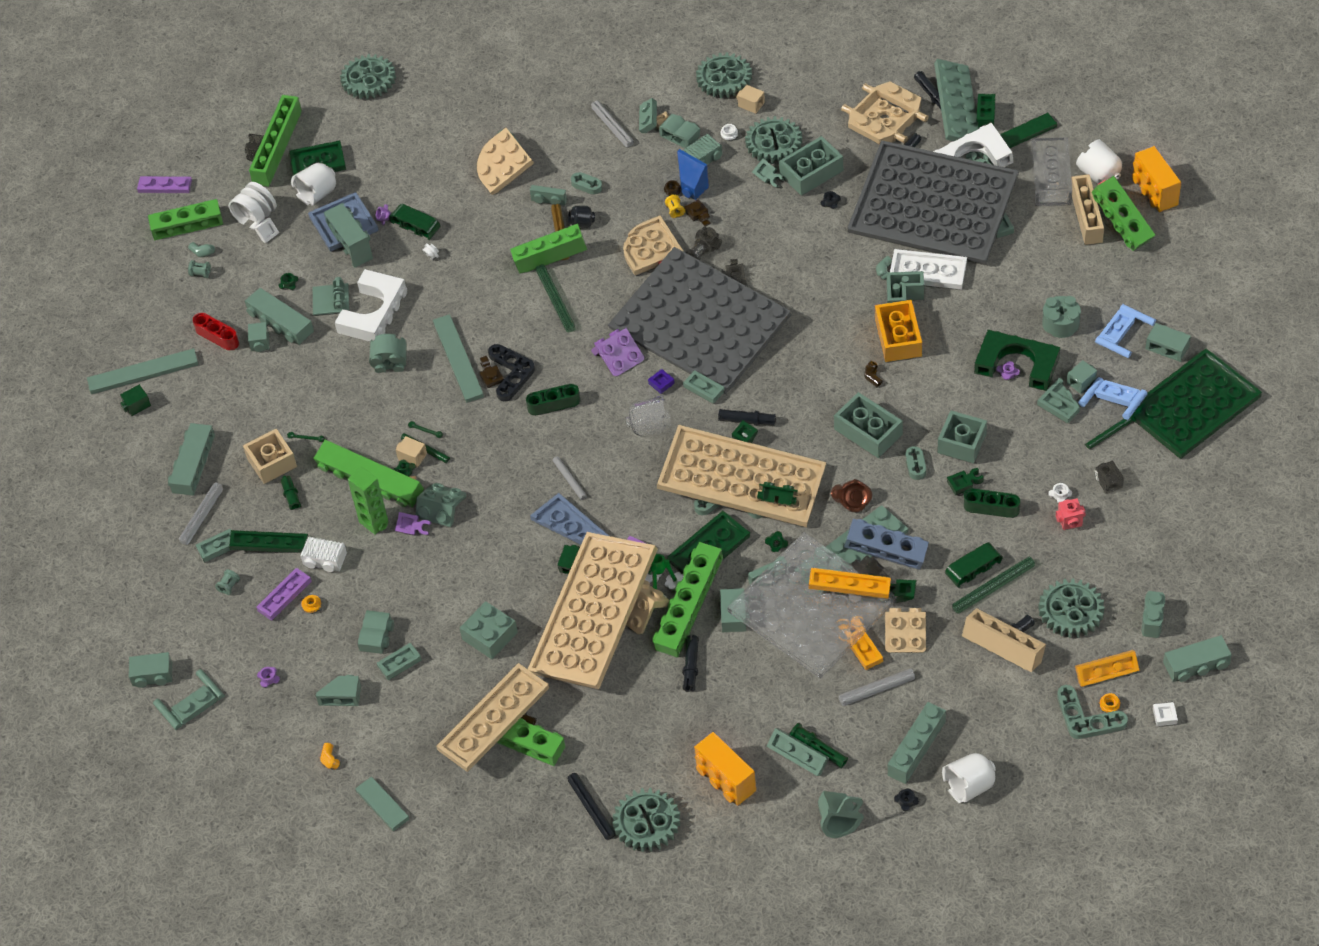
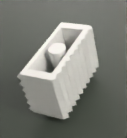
(323, 554)

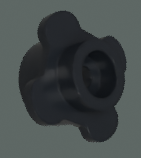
(830, 196)
(903, 794)

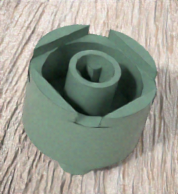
(1061, 316)
(388, 353)

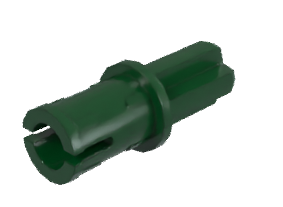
(290, 492)

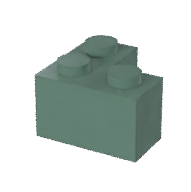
(905, 286)

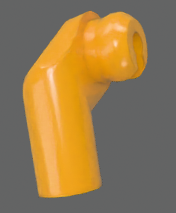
(327, 758)

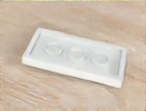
(938, 269)

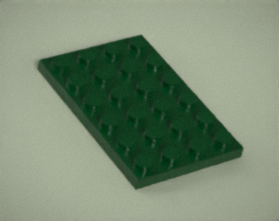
(1194, 403)

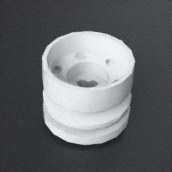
(252, 203)

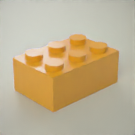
(1156, 179)
(898, 330)
(725, 769)

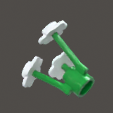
(657, 568)

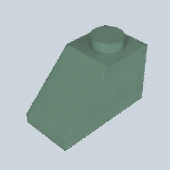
(340, 692)

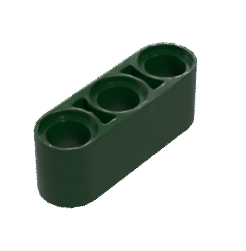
(414, 220)
(553, 399)
(991, 503)
(973, 563)

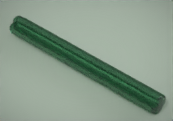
(555, 298)
(993, 585)

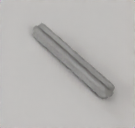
(613, 125)
(200, 513)
(876, 687)

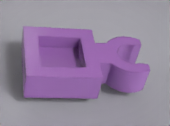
(409, 524)

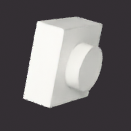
(266, 230)
(1165, 714)

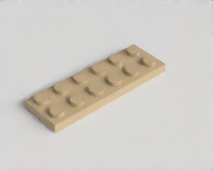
(492, 717)

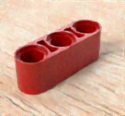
(215, 331)

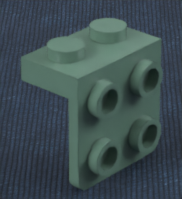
(439, 503)

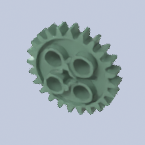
(723, 75)
(368, 76)
(761, 143)
(1071, 608)
(627, 826)

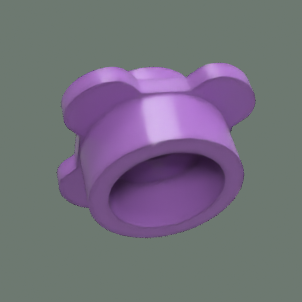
(383, 214)
(1008, 374)
(268, 671)

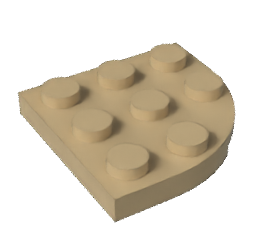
(501, 161)
(648, 245)

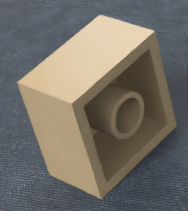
(270, 456)

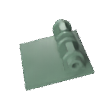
(331, 298)

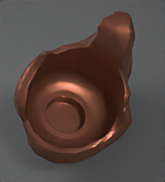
(852, 495)

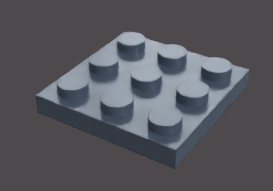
(359, 211)

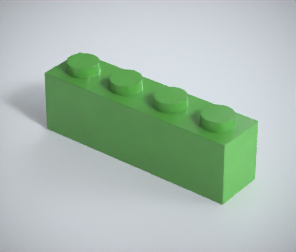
(549, 248)

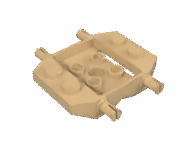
(866, 115)

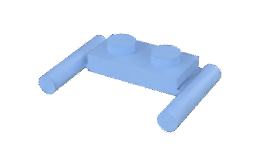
(1119, 327)
(1115, 393)

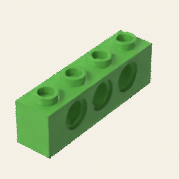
(1123, 204)
(185, 219)
(368, 500)
(529, 745)

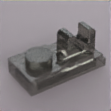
(736, 271)
(869, 566)

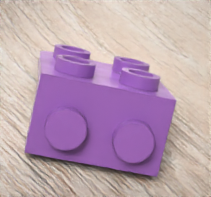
(618, 351)

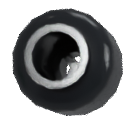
(582, 216)

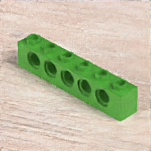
(673, 644)

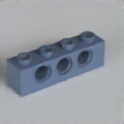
(875, 546)

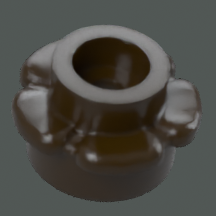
(672, 188)

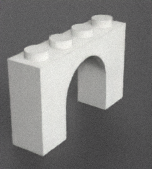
(983, 140)
(369, 325)

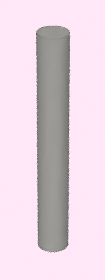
(570, 479)

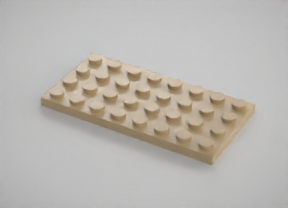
(731, 471)
(592, 610)

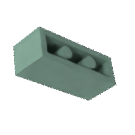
(1197, 659)

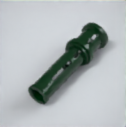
(811, 738)

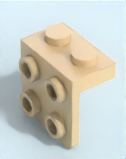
(646, 602)
(905, 630)

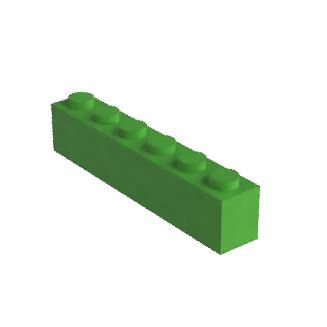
(275, 140)
(345, 463)

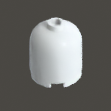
(1100, 162)
(314, 183)
(969, 776)

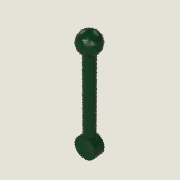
(439, 434)
(290, 435)

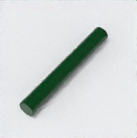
(1107, 433)
(431, 451)

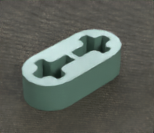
(586, 183)
(911, 463)

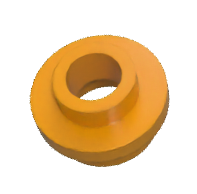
(311, 608)
(1109, 698)

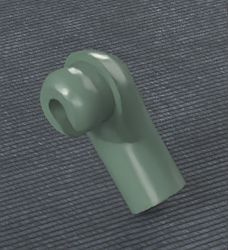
(201, 251)
(881, 268)

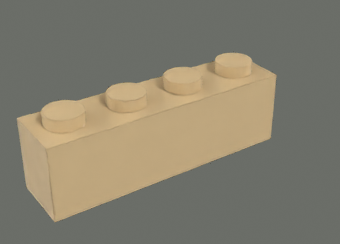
(1087, 210)
(1003, 640)

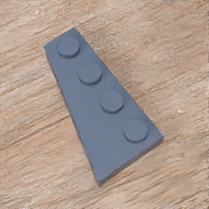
(565, 519)

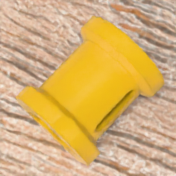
(673, 207)

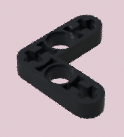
(516, 367)

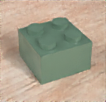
(962, 436)
(488, 630)

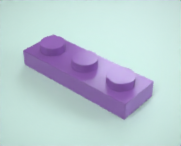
(158, 184)
(284, 594)

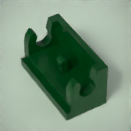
(985, 109)

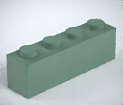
(279, 316)
(191, 459)
(916, 742)

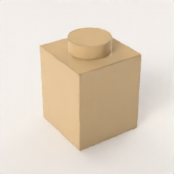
(750, 99)
(411, 451)

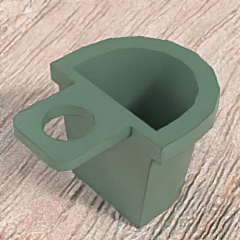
(839, 813)

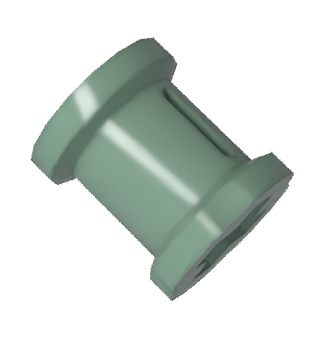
(201, 269)
(230, 577)

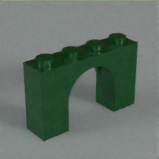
(999, 344)

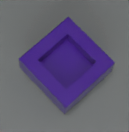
(661, 381)

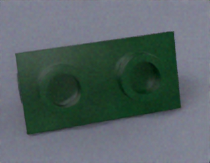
(784, 493)

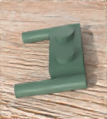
(193, 704)

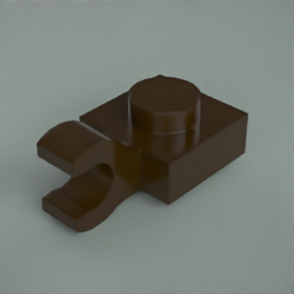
(697, 210)
(490, 375)

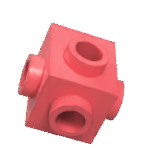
(1070, 514)

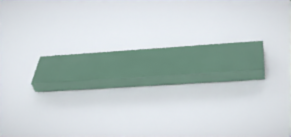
(458, 358)
(142, 371)

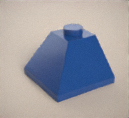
(692, 175)

